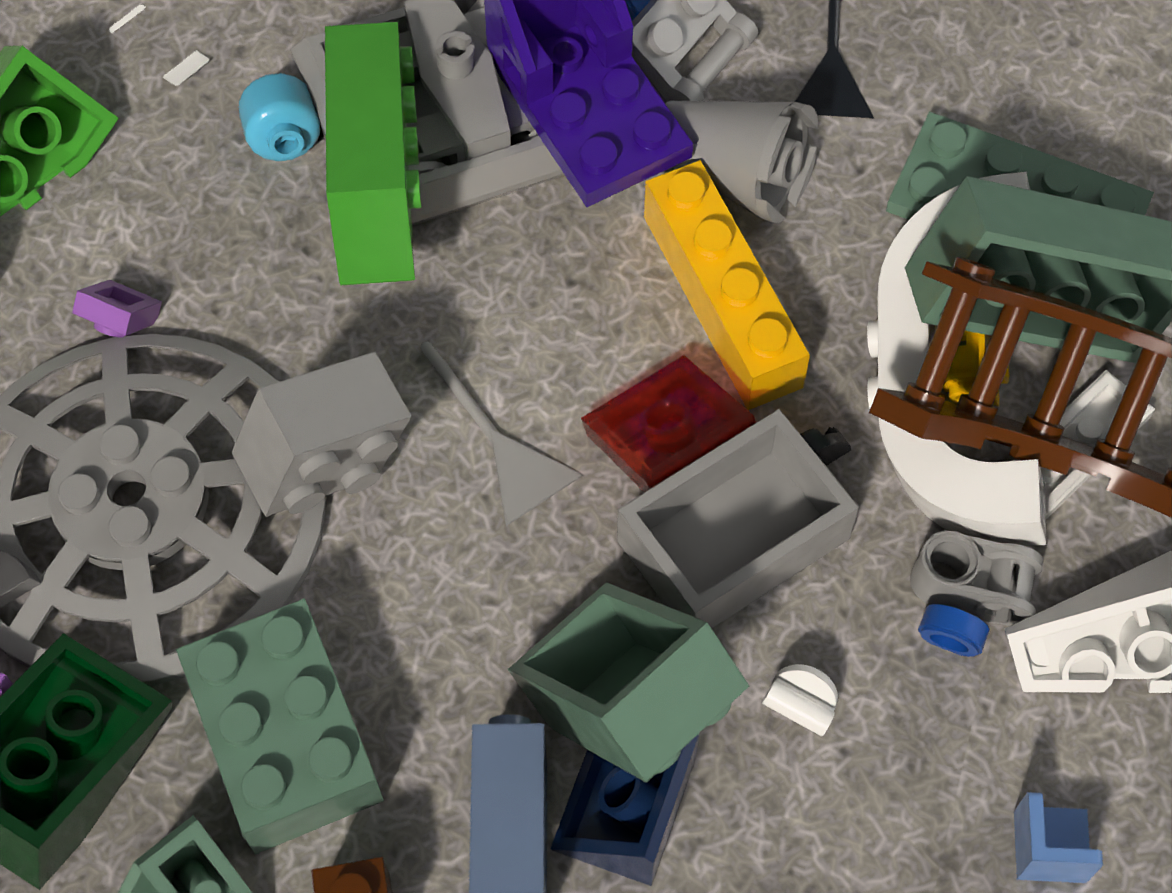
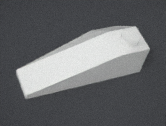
(1101, 635)

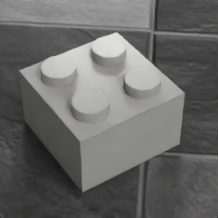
(320, 434)

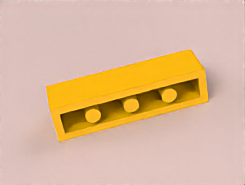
(725, 285)

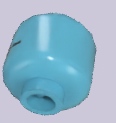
(276, 113)

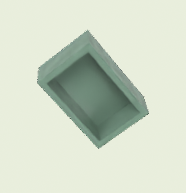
(630, 679)
(279, 726)

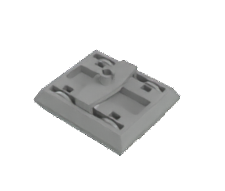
(459, 108)

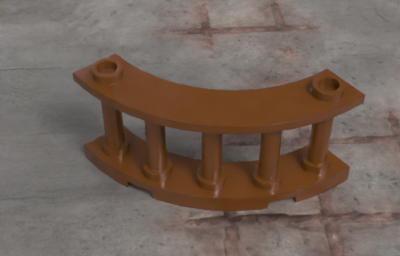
(974, 419)

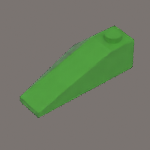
(43, 127)

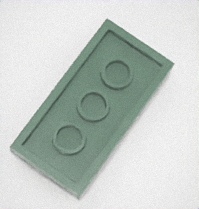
(952, 150)

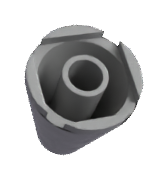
(751, 150)

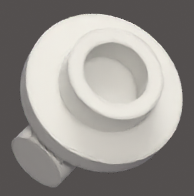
(803, 696)

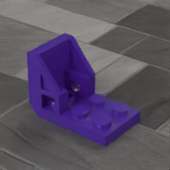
(584, 91)

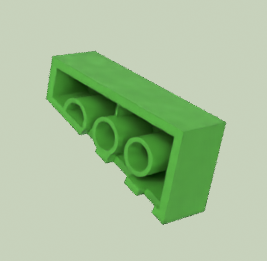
(370, 152)

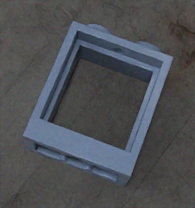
(508, 807)

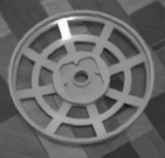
(155, 525)

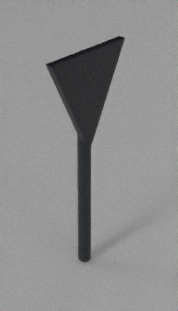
(831, 86)

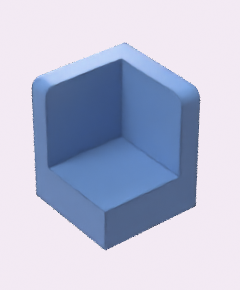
(1053, 843)

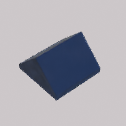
(620, 818)

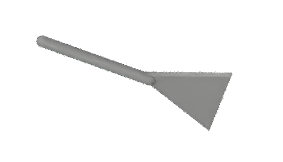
(523, 473)

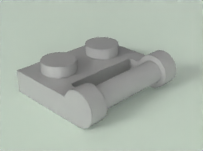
(670, 29)

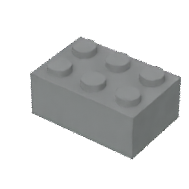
(736, 521)

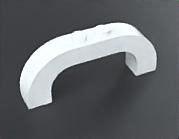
(958, 493)

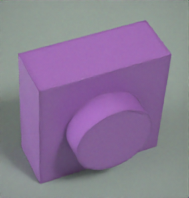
(116, 308)

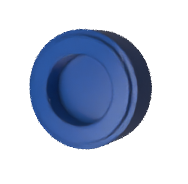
(953, 630)

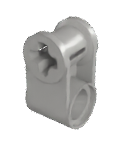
(991, 580)

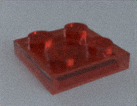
(666, 422)

